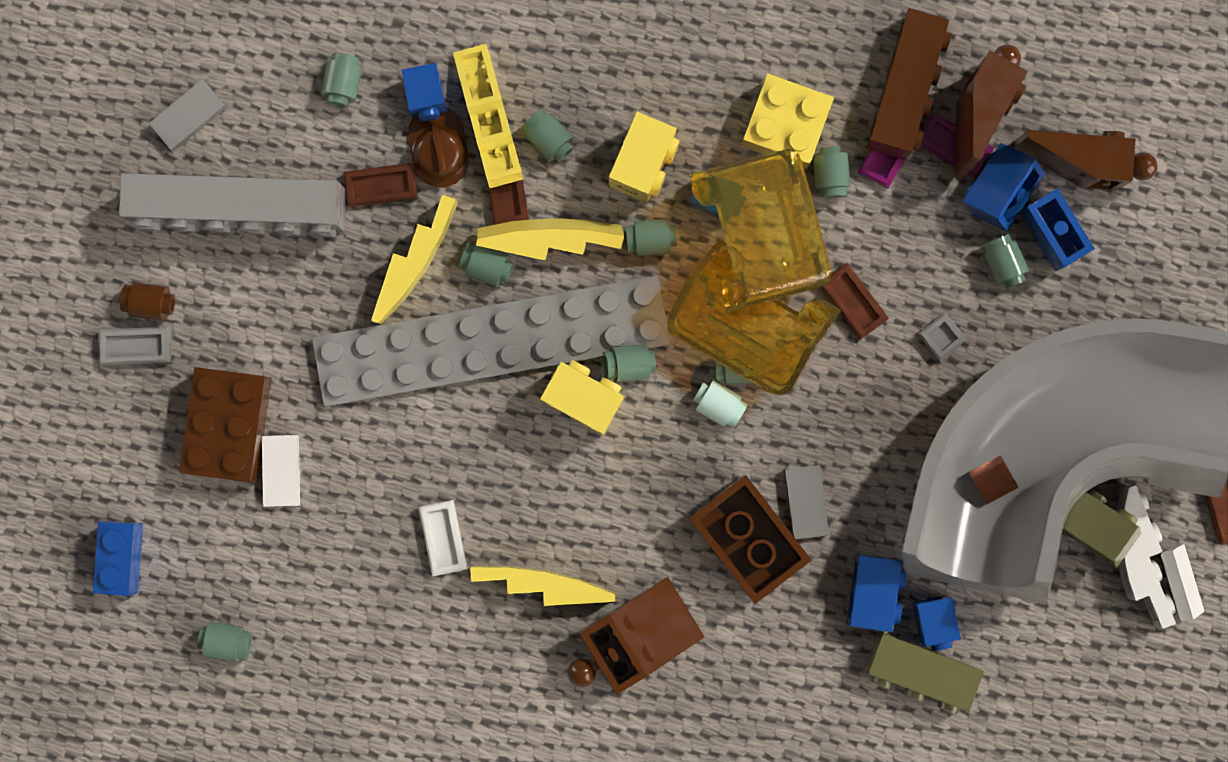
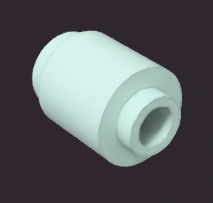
(719, 404)

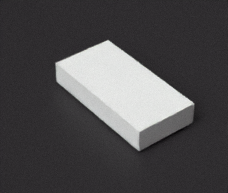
(281, 470)
(443, 538)
(1182, 582)

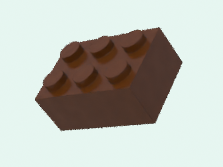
(225, 425)
(749, 539)

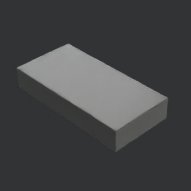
(187, 115)
(134, 346)
(806, 502)

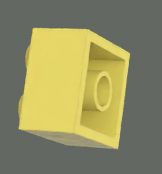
(787, 119)
(643, 157)
(582, 396)

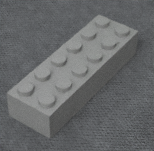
(233, 203)

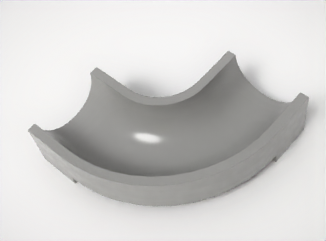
(1064, 419)

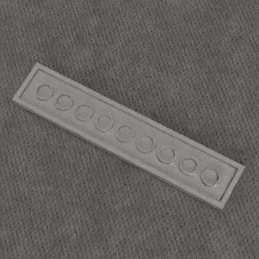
(489, 341)

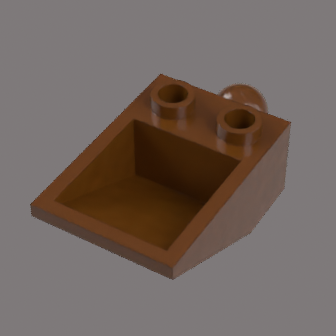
(984, 102)
(1089, 160)
(641, 634)

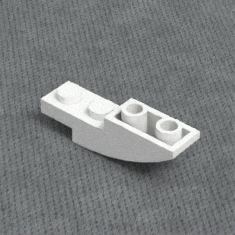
(1137, 571)

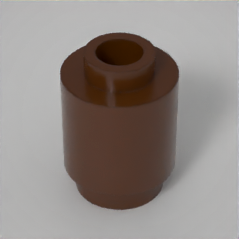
(147, 301)

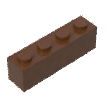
(908, 84)

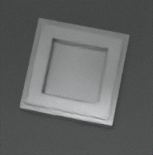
(942, 336)

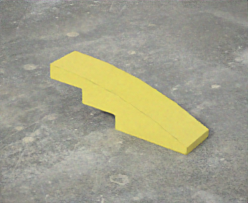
(488, 116)
(535, 236)
(406, 272)
(556, 587)

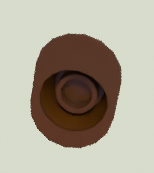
(439, 149)

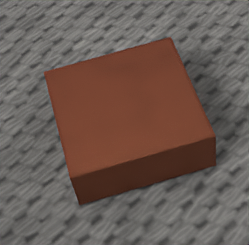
(993, 479)

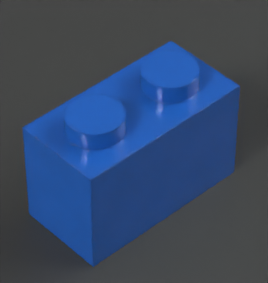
(1003, 186)
(1057, 230)
(118, 558)
(875, 593)

